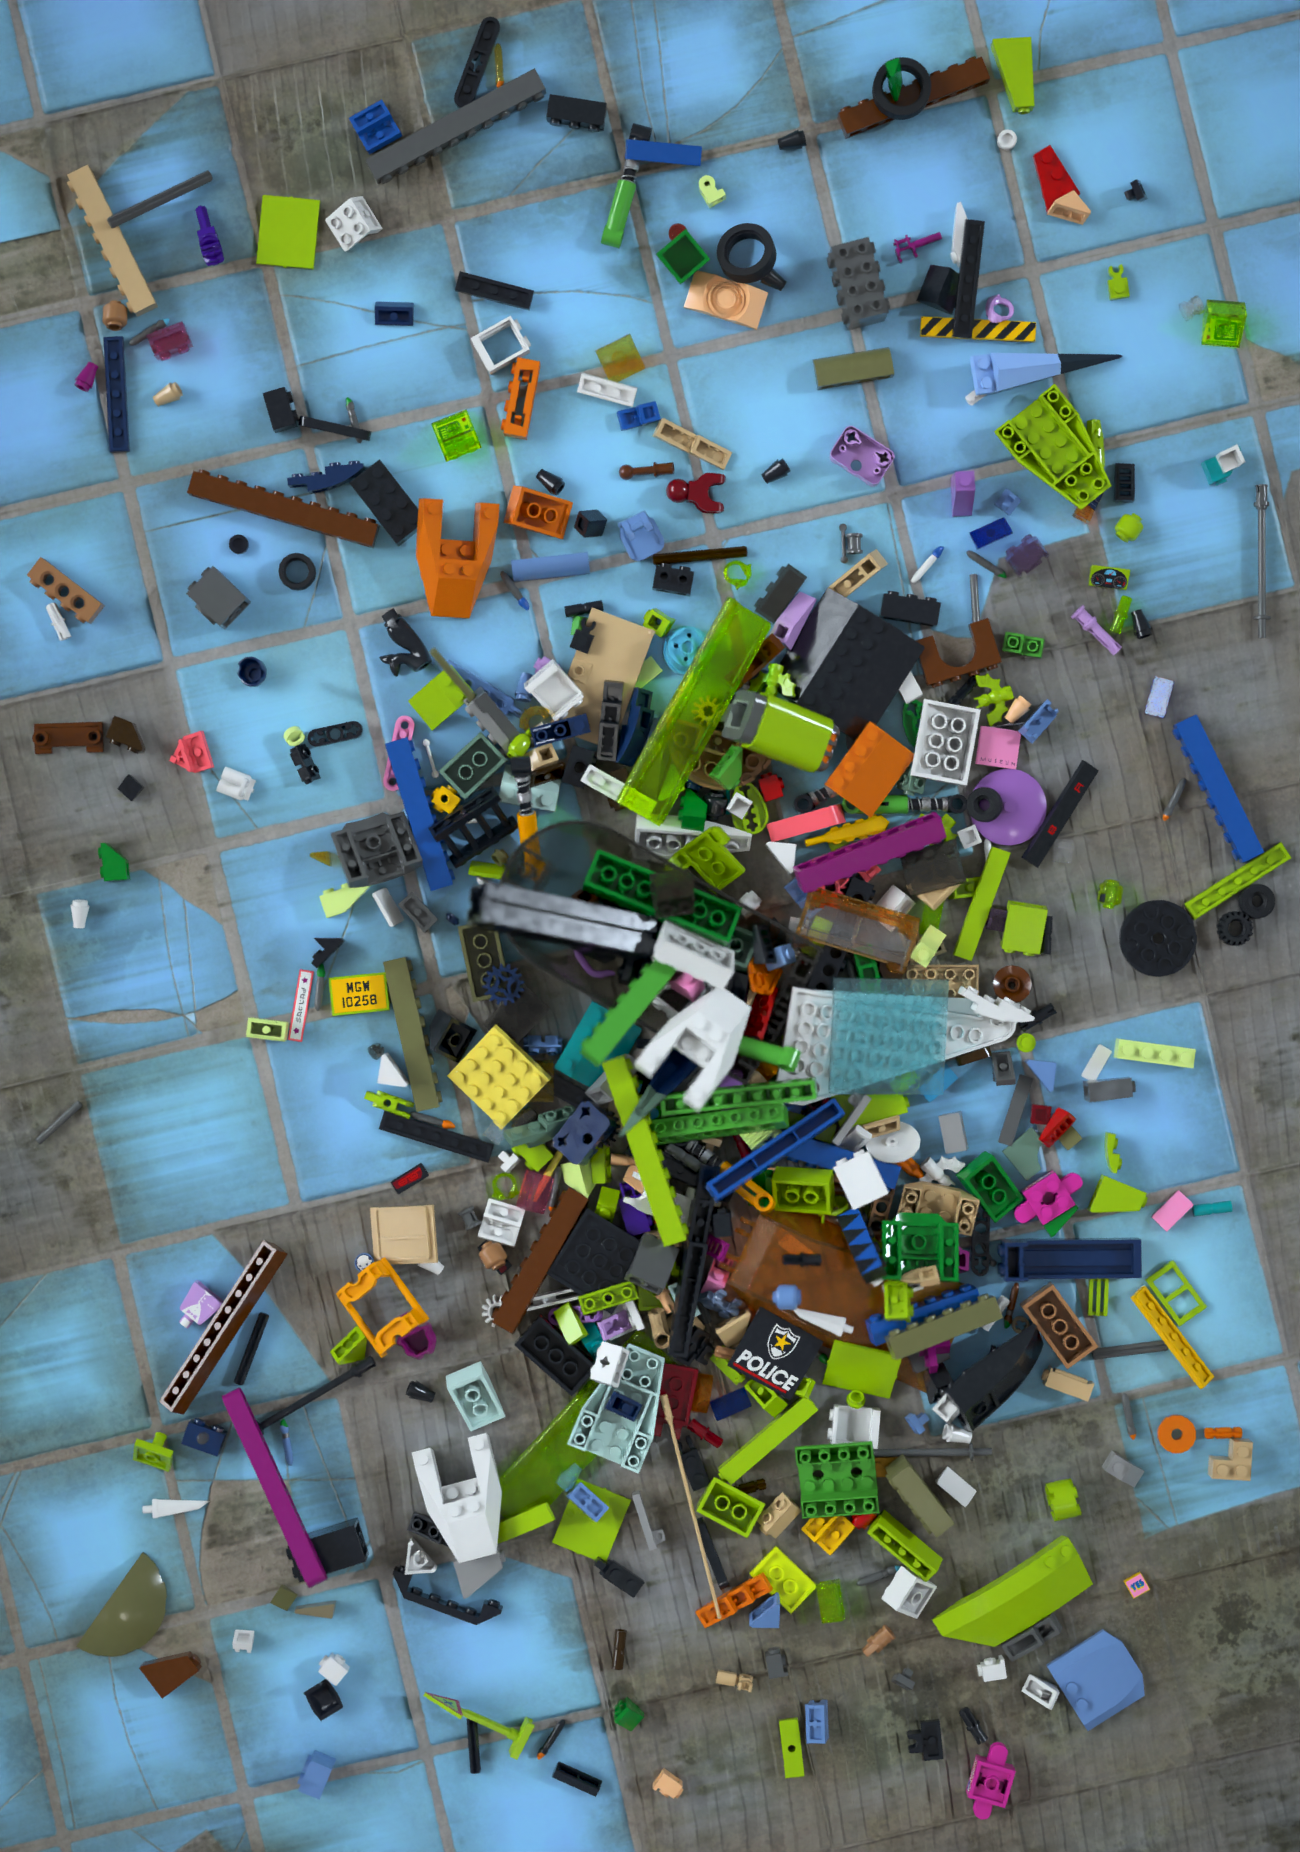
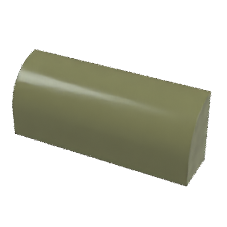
(853, 368)

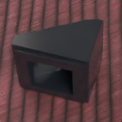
(130, 787)

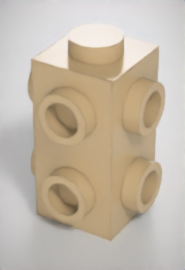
(778, 1515)

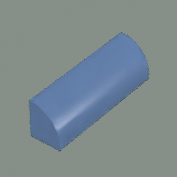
(550, 567)

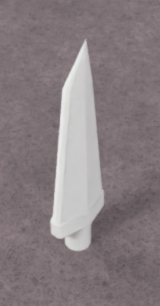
(828, 1322)
(170, 1507)

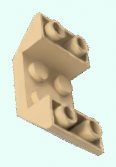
(949, 1202)

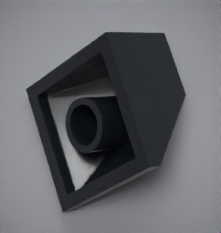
(450, 1036)

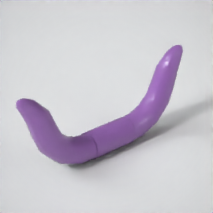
(589, 970)

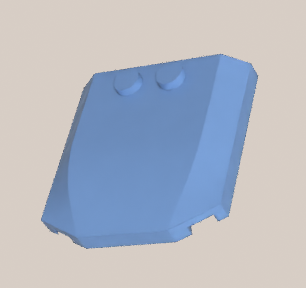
(1098, 1678)

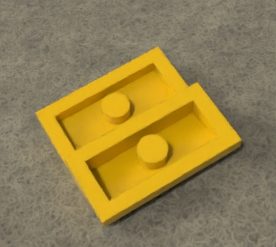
(828, 1531)

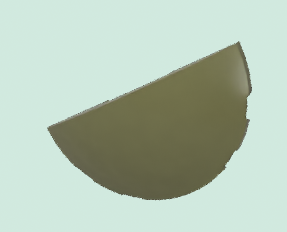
(130, 1614)

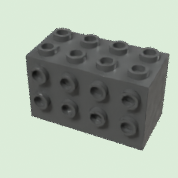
(858, 283)

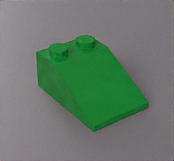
(991, 1185)

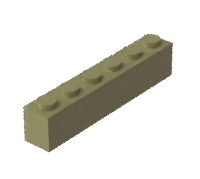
(943, 1327)

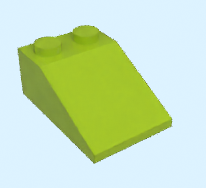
(438, 699)

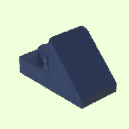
(623, 1406)

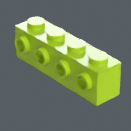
(905, 1546)

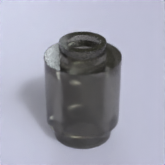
(524, 1117)

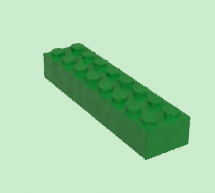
(630, 888)

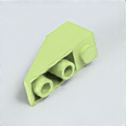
(340, 900)

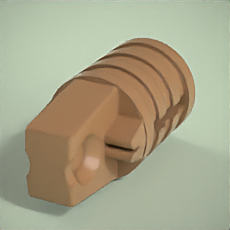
(878, 1640)

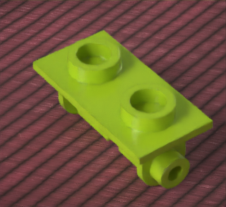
(735, 1376)

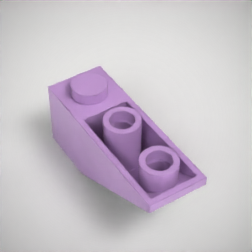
(793, 619)

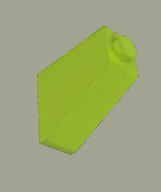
(1116, 1197)

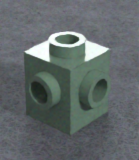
(910, 783)

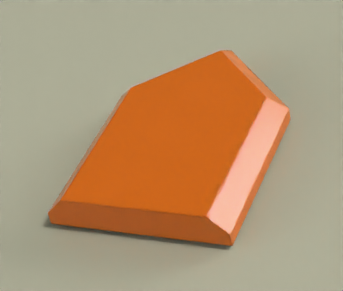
(761, 979)

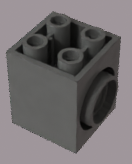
(217, 598)

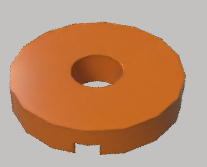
(1187, 1438)

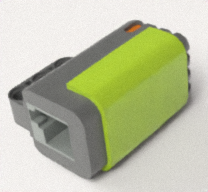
(780, 730)

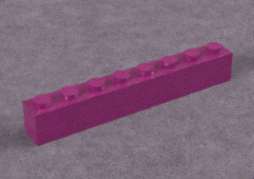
(869, 852)

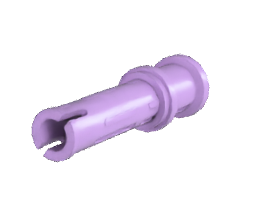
(1090, 624)

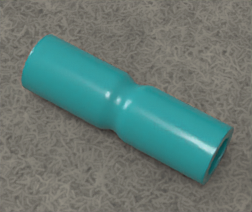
(1208, 1209)

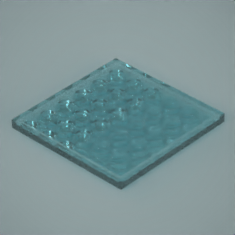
(888, 1036)

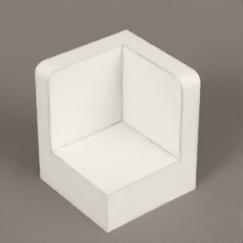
(1230, 458)
(739, 805)

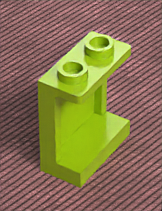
(1024, 928)

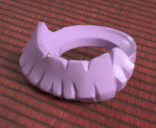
(992, 315)

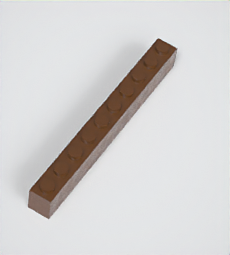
(283, 509)
(223, 1327)

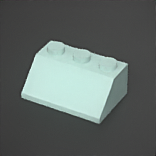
(543, 796)

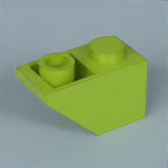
(535, 1157)
(607, 1203)

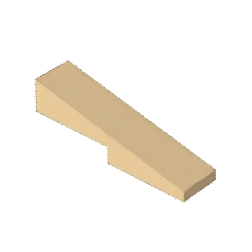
(691, 443)

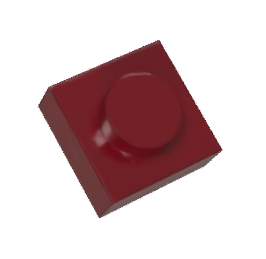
(1040, 1114)

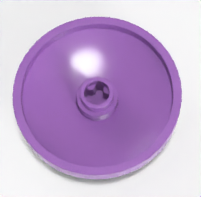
(1022, 807)

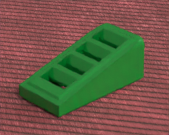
(1057, 1223)

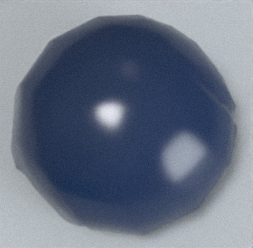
(252, 671)

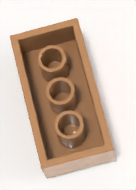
(1058, 1325)

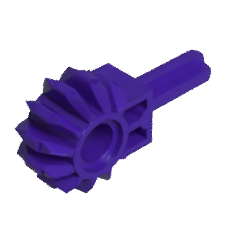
(208, 239)

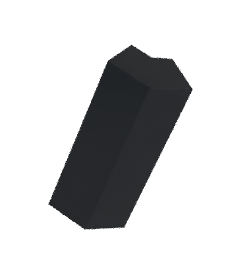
(575, 1781)

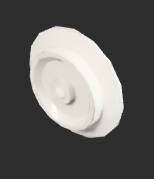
(895, 1146)

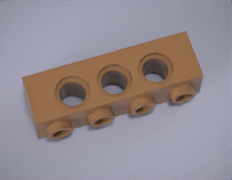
(43, 569)

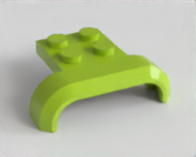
(710, 858)

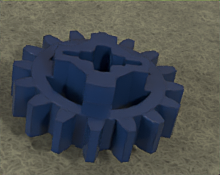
(509, 995)

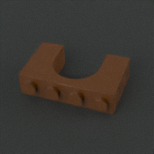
(985, 656)

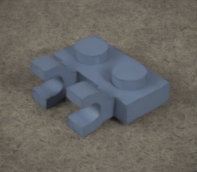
(717, 1303)

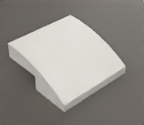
(501, 1223)

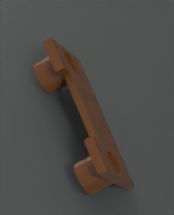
(68, 735)

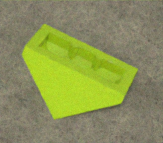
(350, 1348)

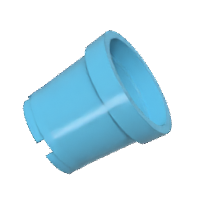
(686, 648)

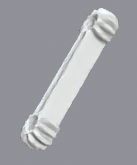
(540, 1301)

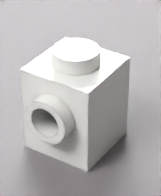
(333, 1668)

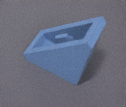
(1043, 1071)
(766, 1614)

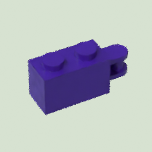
(635, 1220)

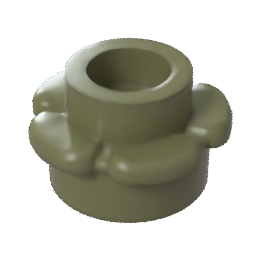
(500, 857)

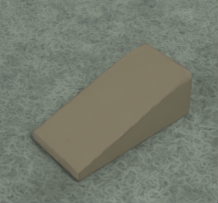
(321, 1609)

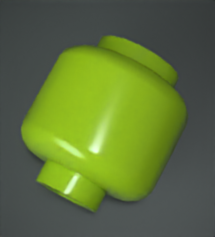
(1128, 527)

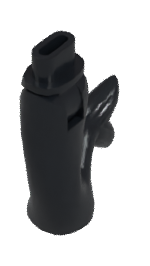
(405, 637)

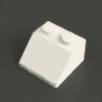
(908, 1592)

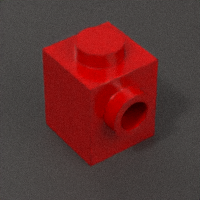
(771, 786)

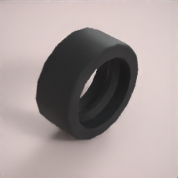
(300, 557)

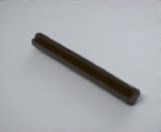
(700, 555)

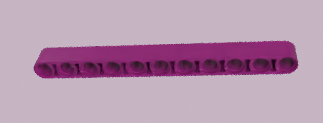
(274, 1487)

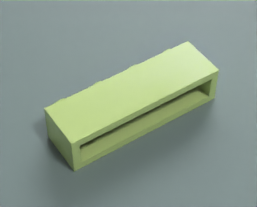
(1154, 1053)

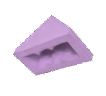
(614, 1325)

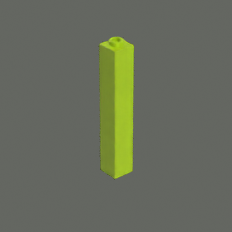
(766, 1439)

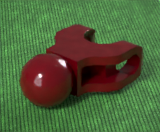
(697, 492)

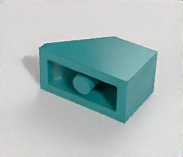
(1214, 472)

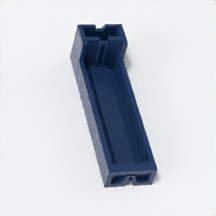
(1069, 1258)

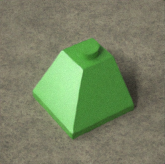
(729, 768)

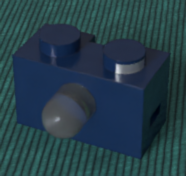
(204, 1437)

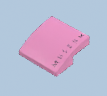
(998, 747)

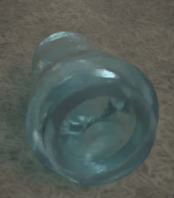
(568, 1477)

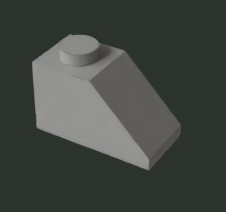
(1122, 1469)

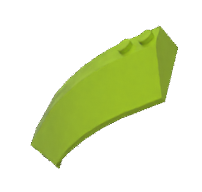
(1017, 1597)

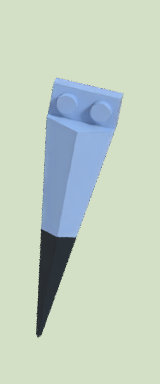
(1008, 370)

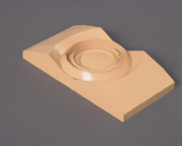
(726, 299)

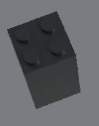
(336, 1547)

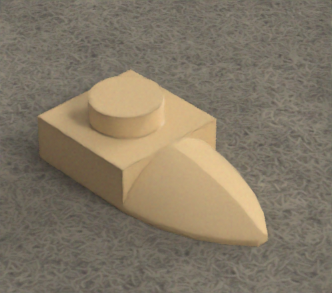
(924, 1276)

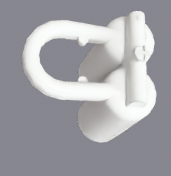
(236, 784)

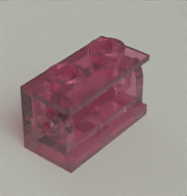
(170, 341)

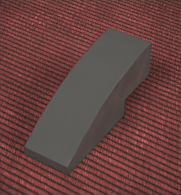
(1032, 1637)

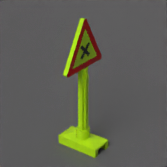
(518, 1737)

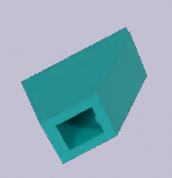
(593, 1339)

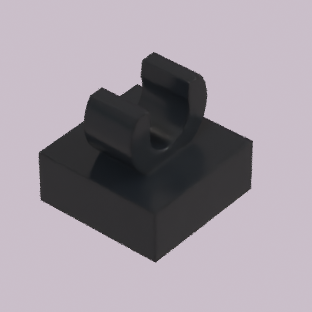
(1136, 192)

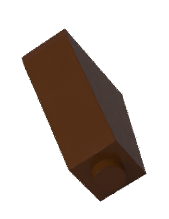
(170, 1671)

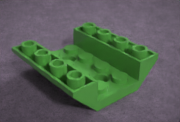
(838, 1490)

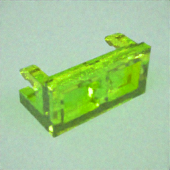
(830, 1601)

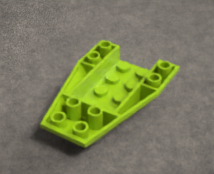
(1056, 448)

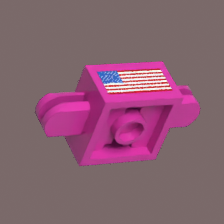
(1047, 1197)
(990, 1780)

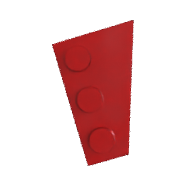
(1052, 176)
(759, 1015)

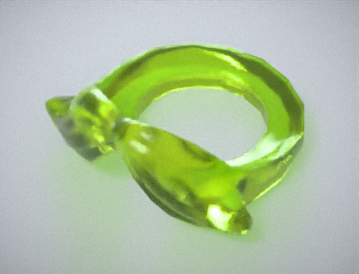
(738, 582)
(497, 1193)

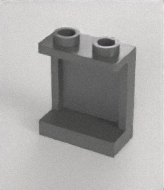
(652, 1264)

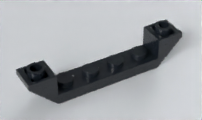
(489, 1609)

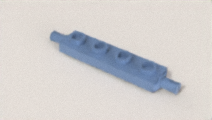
(502, 700)

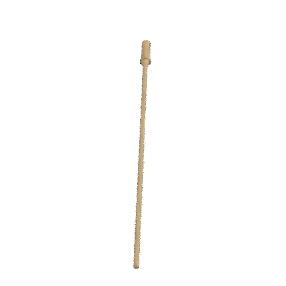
(669, 1418)

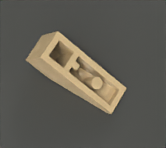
(859, 574)

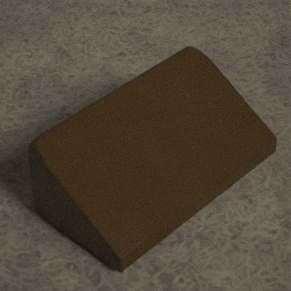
(547, 774)

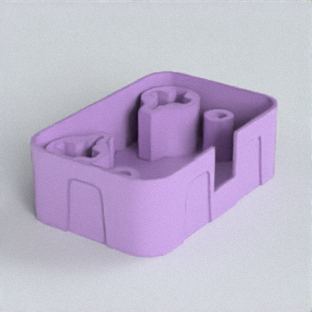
(864, 450)

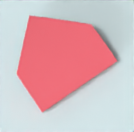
(193, 753)

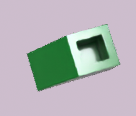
(693, 813)
(114, 864)
(627, 1714)

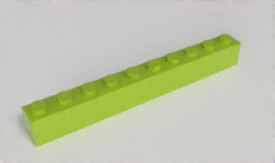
(645, 1152)

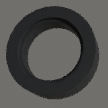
(902, 112)
(739, 233)

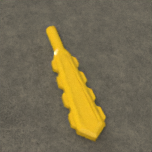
(848, 832)

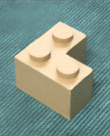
(1235, 1465)

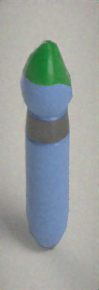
(286, 1442)

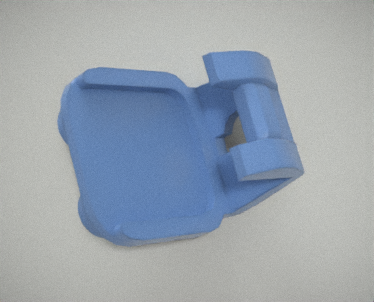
(641, 536)

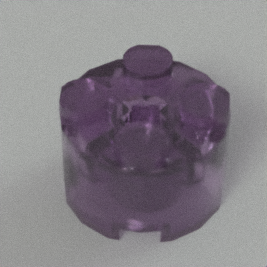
(1026, 555)

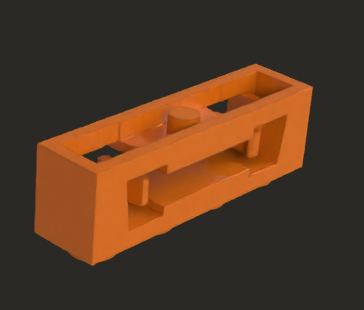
(526, 367)

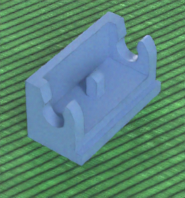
(1038, 721)
(587, 1502)
(817, 1722)

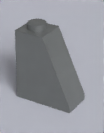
(1108, 1089)

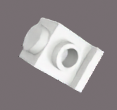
(992, 1669)

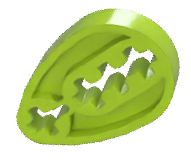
(759, 810)

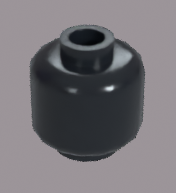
(716, 804)

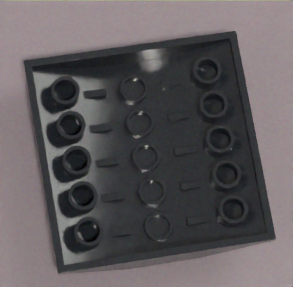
(848, 663)

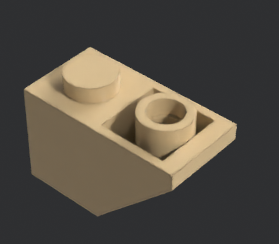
(542, 757)

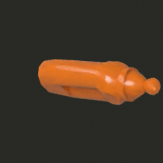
(912, 1168)

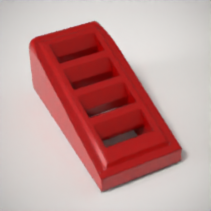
(1056, 1127)

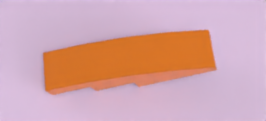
(734, 1599)

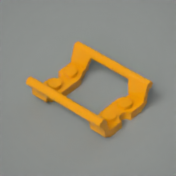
(398, 1326)

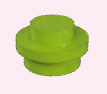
(1026, 1042)
(856, 1399)

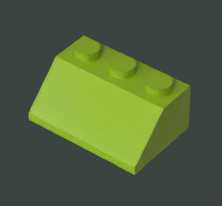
(730, 1507)

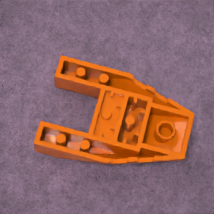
(454, 568)

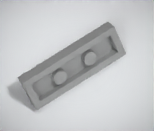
(859, 1102)
(654, 1536)

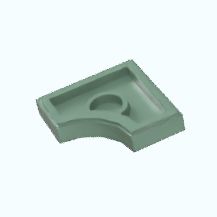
(1024, 1153)

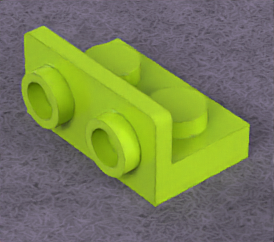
(897, 1301)

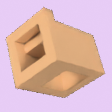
(668, 1784)

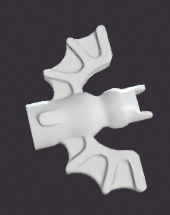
(935, 1171)

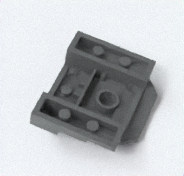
(376, 849)

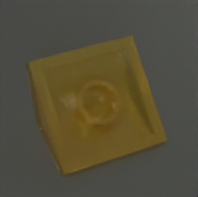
(620, 358)

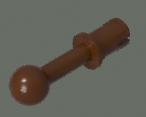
(626, 471)

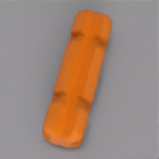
(1223, 1432)

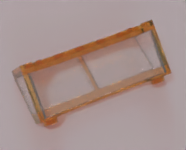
(859, 928)

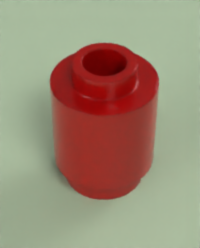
(863, 1520)

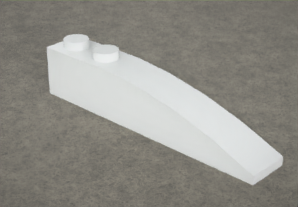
(669, 837)

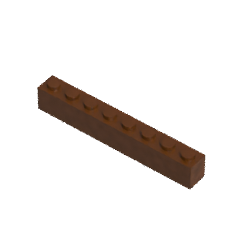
(943, 86)
(540, 1260)

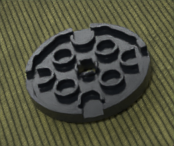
(1177, 932)

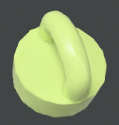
(294, 736)

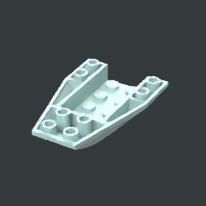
(611, 1434)

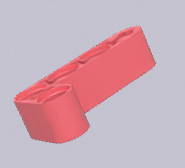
(806, 822)

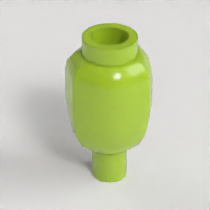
(520, 744)

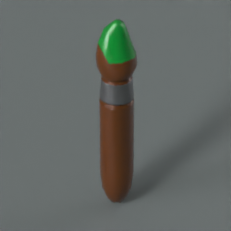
(1010, 1308)

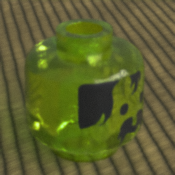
(1110, 893)

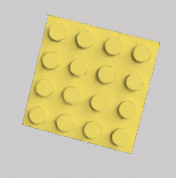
(499, 1076)

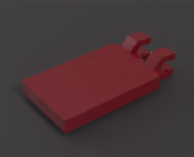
(679, 1385)

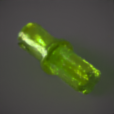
(1120, 614)

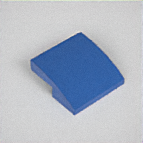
(375, 127)

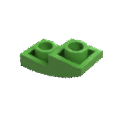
(1023, 645)

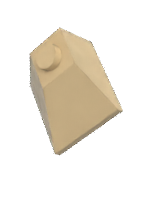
(733, 1329)

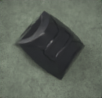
(323, 1699)

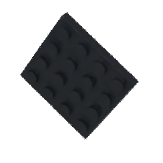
(594, 1256)

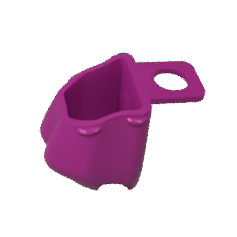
(418, 1341)

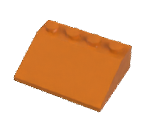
(870, 769)

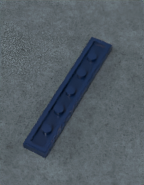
(116, 394)

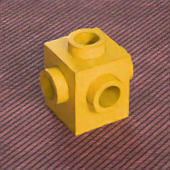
(451, 804)

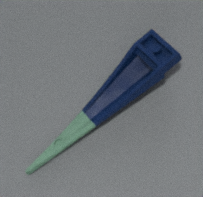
(668, 1077)

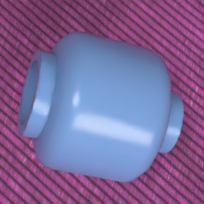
(787, 1297)

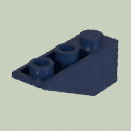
(560, 730)

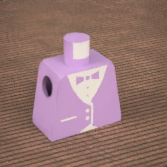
(199, 1304)

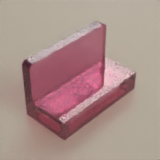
(535, 1192)

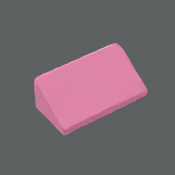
(1172, 1210)

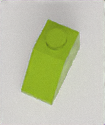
(767, 1398)

